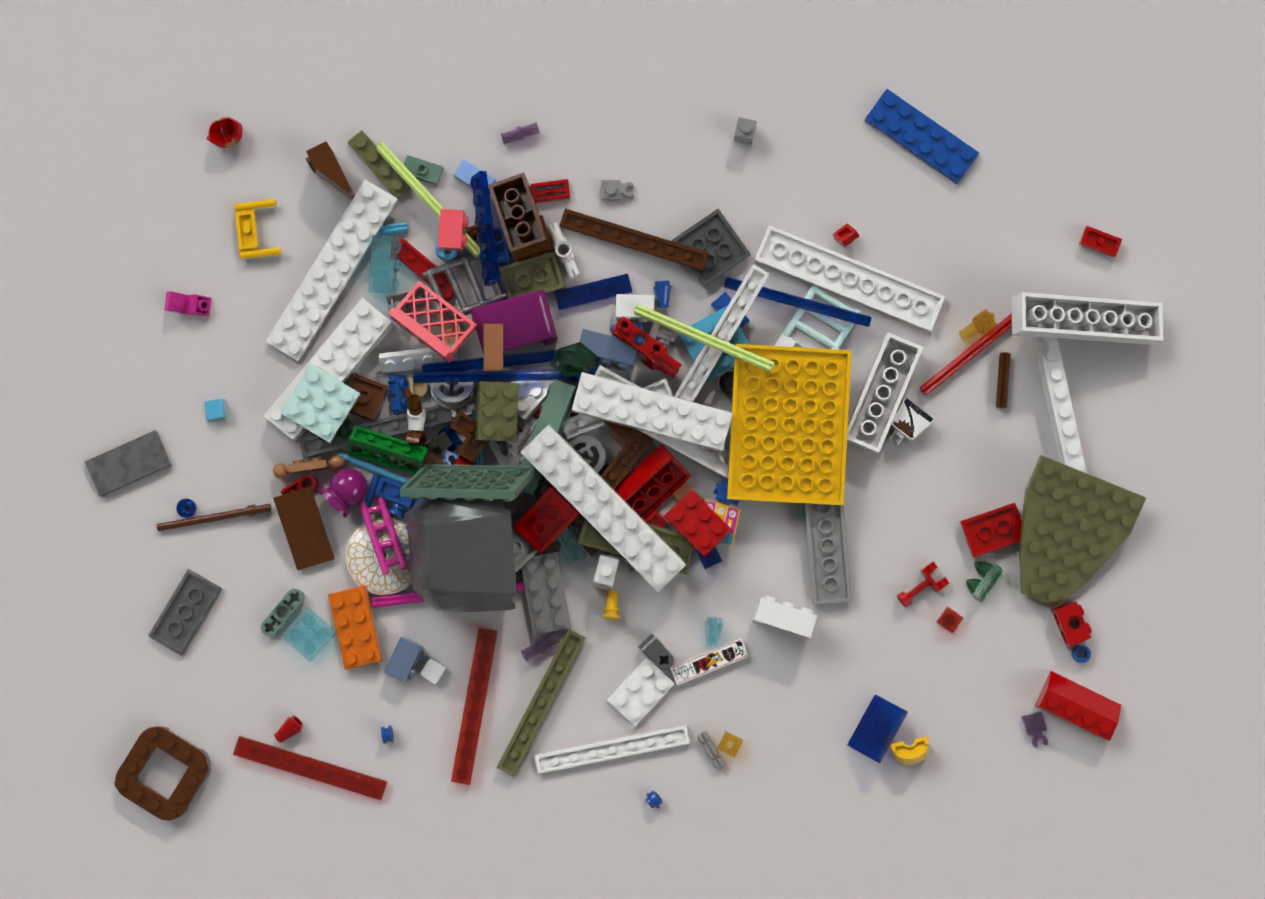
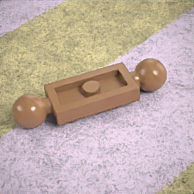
(281, 470)

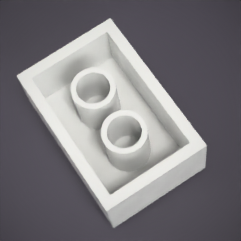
(785, 616)

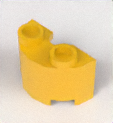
(910, 754)

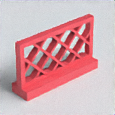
(424, 335)

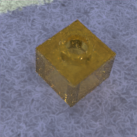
(722, 746)

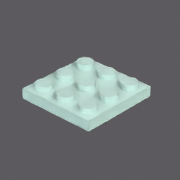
(320, 403)

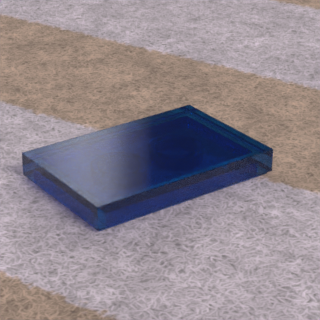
(877, 728)

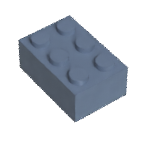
(610, 350)

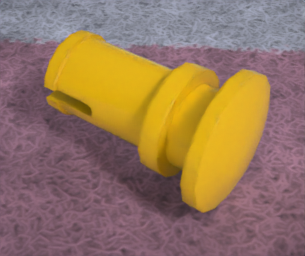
(611, 605)

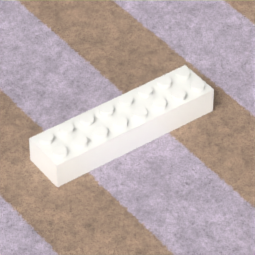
(1087, 318)
(338, 357)
(651, 412)

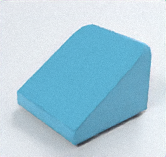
(215, 409)

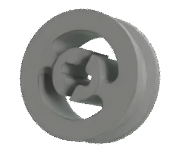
(461, 394)
(590, 442)

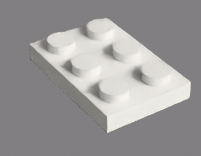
(640, 691)

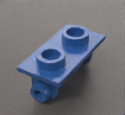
(398, 386)

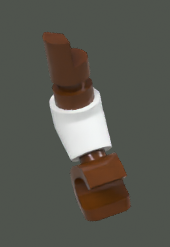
(416, 419)

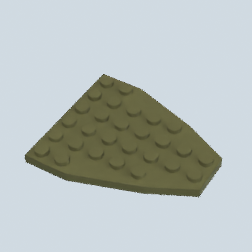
(1070, 529)

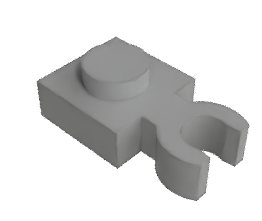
(612, 190)

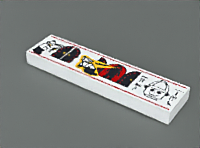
(709, 661)

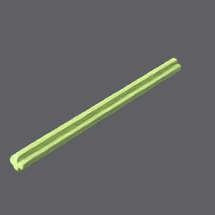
(420, 190)
(704, 338)

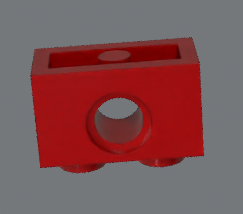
(1062, 617)

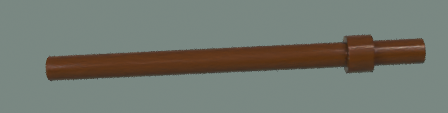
(251, 510)

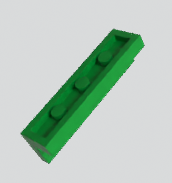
(386, 447)

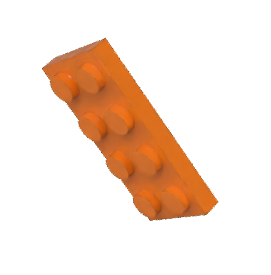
(355, 627)

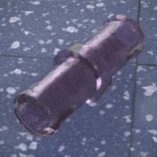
(520, 133)
(539, 646)

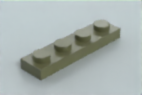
(380, 167)

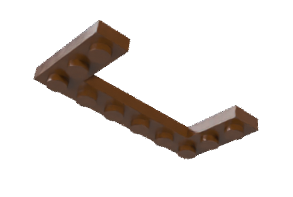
(624, 460)

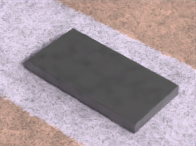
(128, 463)
(185, 612)

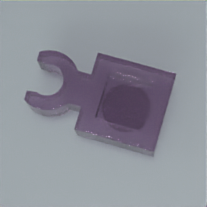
(1035, 725)

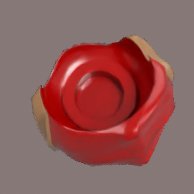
(225, 132)

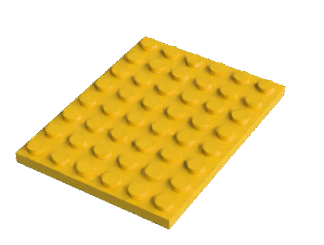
(790, 426)

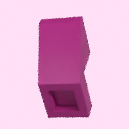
(187, 304)

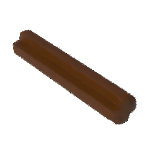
(1003, 380)

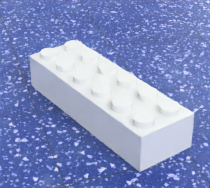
(882, 393)

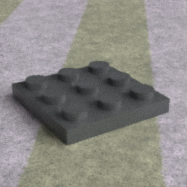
(718, 238)

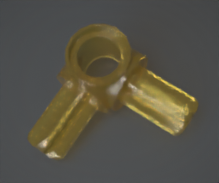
(980, 323)

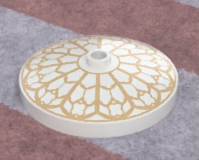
(364, 566)

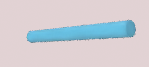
(373, 468)

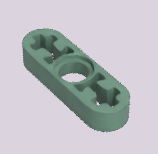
(277, 626)

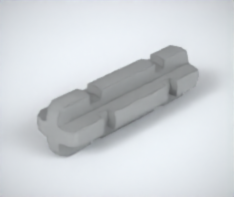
(710, 749)

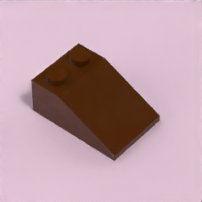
(323, 161)

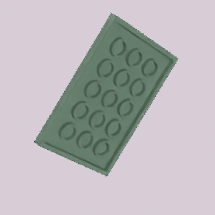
(468, 482)

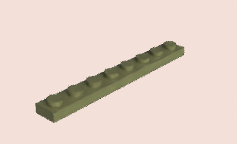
(541, 702)

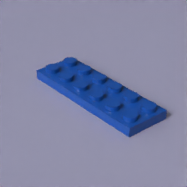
(921, 136)

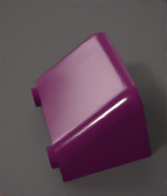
(524, 320)

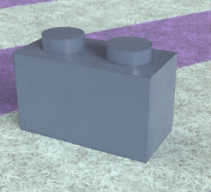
(404, 659)

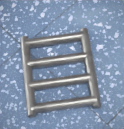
(447, 268)

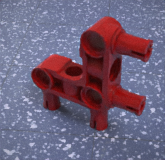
(653, 352)

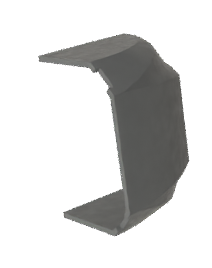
(462, 554)

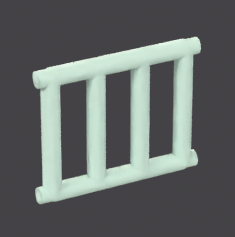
(845, 330)

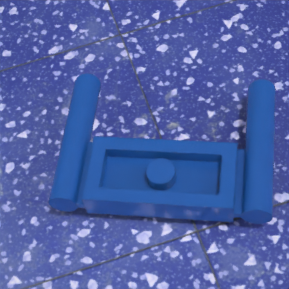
(387, 489)

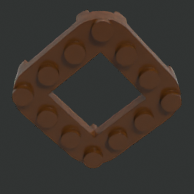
(145, 797)

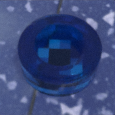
(186, 508)

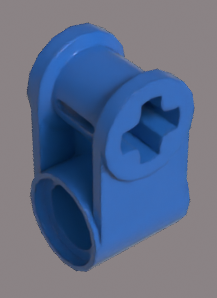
(501, 247)

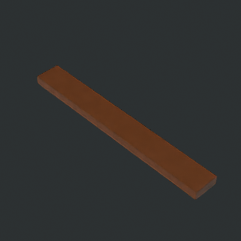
(634, 239)

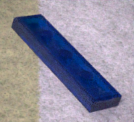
(593, 291)

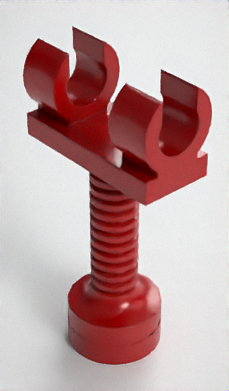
(905, 598)

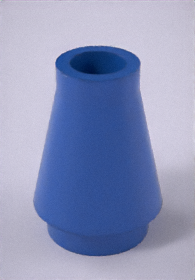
(662, 292)

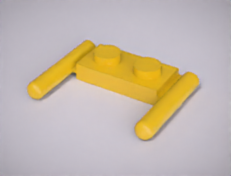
(247, 229)

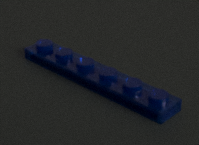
(485, 228)

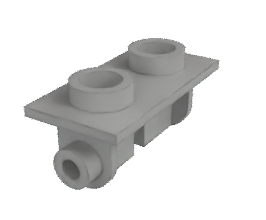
(394, 299)

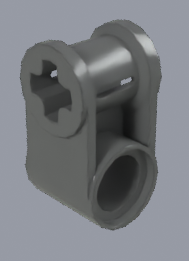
(654, 649)

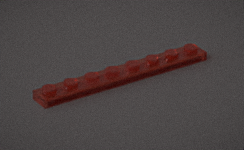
(474, 706)
(310, 767)

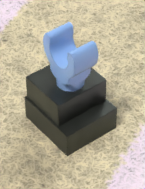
(439, 445)

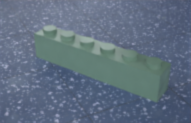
(555, 412)

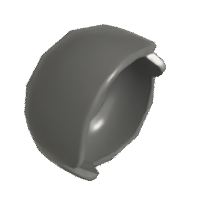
(725, 383)

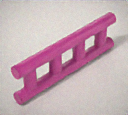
(379, 546)

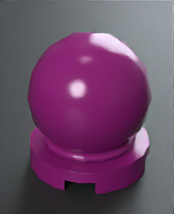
(346, 489)

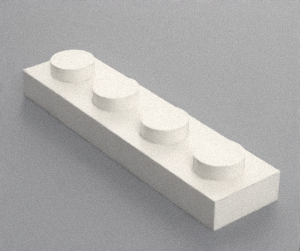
(409, 359)

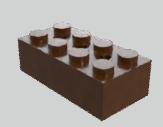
(503, 193)

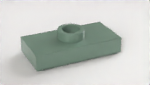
(423, 169)

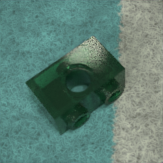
(573, 359)

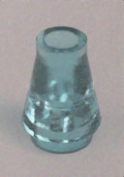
(713, 628)

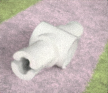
(561, 241)

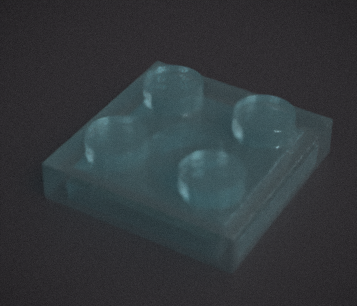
(308, 634)

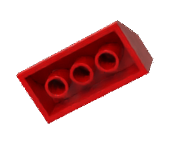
(652, 482)
(1079, 706)

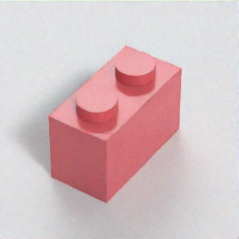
(452, 230)

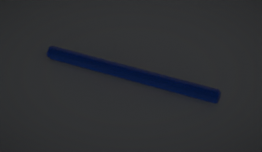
(805, 304)
(477, 363)
(487, 376)

